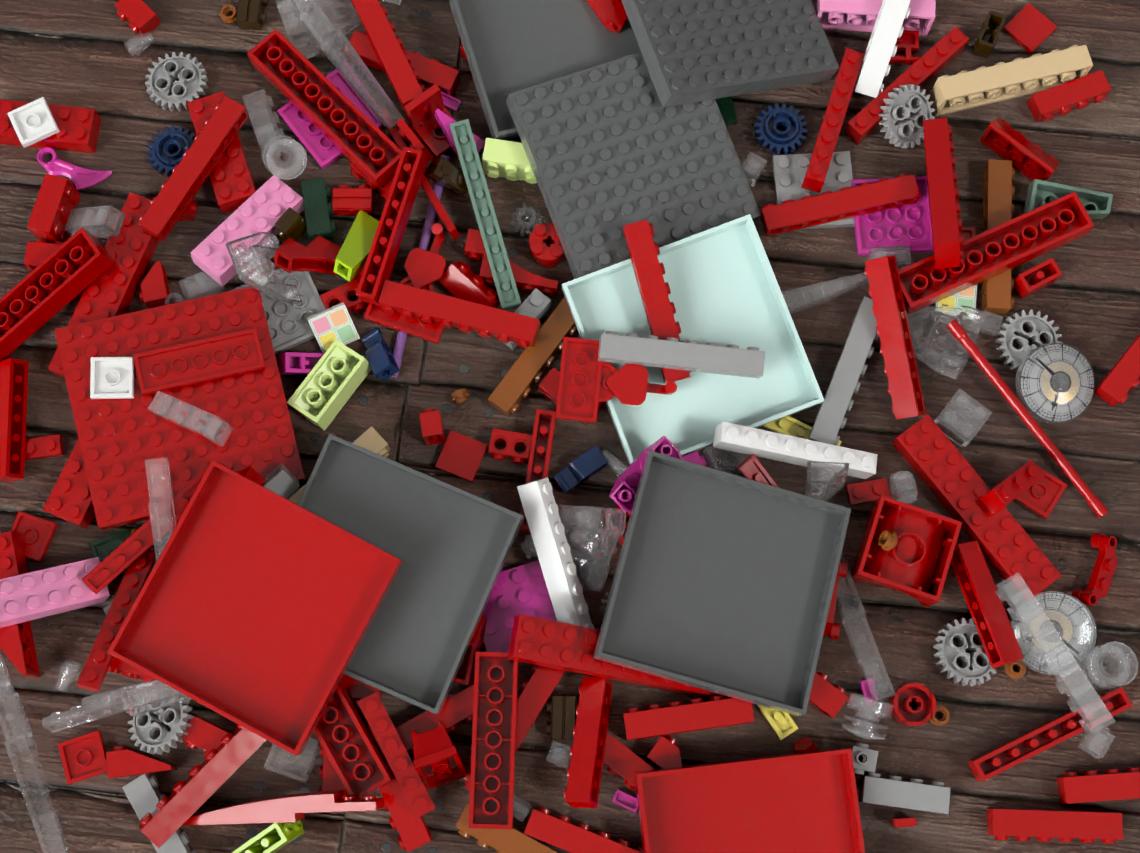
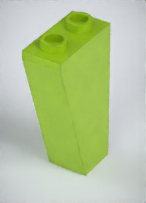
(356, 246)
(273, 838)

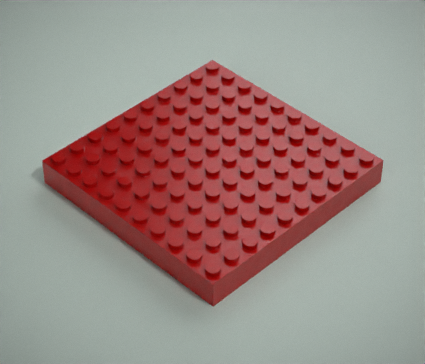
(123, 433)
(256, 607)
(753, 805)

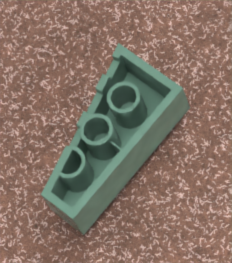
(1043, 192)

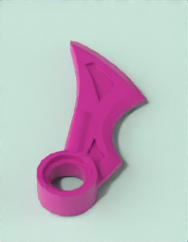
(80, 176)

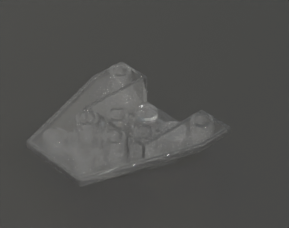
(254, 266)

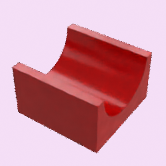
(921, 555)

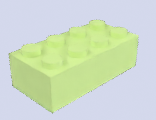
(507, 160)

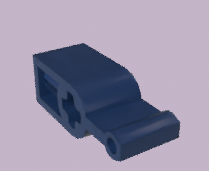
(379, 355)
(581, 469)

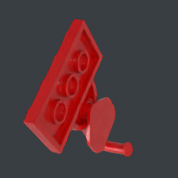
(423, 269)
(584, 382)

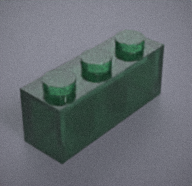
(318, 209)

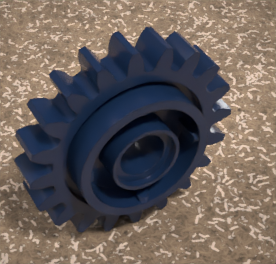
(780, 140)
(161, 150)

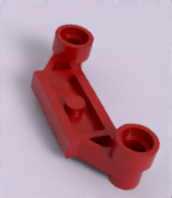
(1102, 571)
(832, 629)

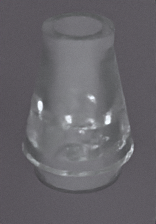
(138, 44)
(68, 673)

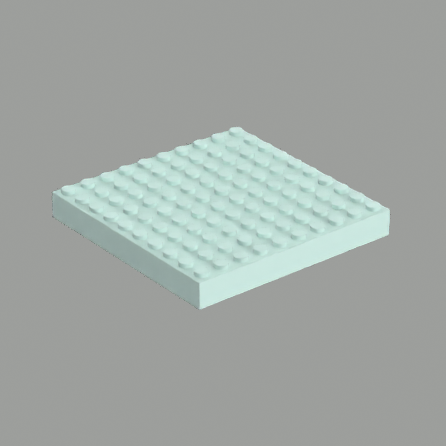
(720, 296)

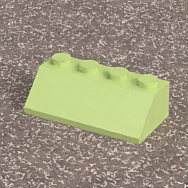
(330, 384)

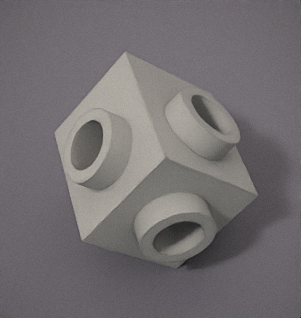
(868, 756)

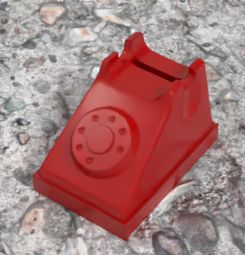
(436, 757)

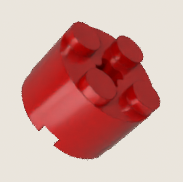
(538, 241)
(917, 694)

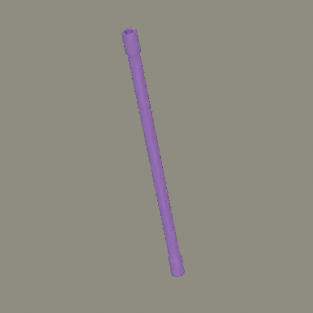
(424, 244)

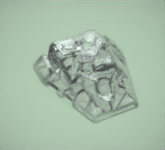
(936, 344)
(592, 540)

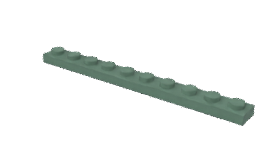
(485, 214)

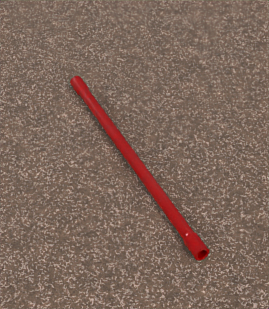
(1092, 500)

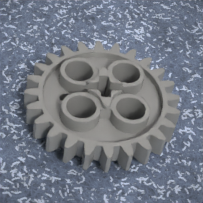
(176, 81)
(904, 107)
(1037, 327)
(949, 653)
(147, 733)

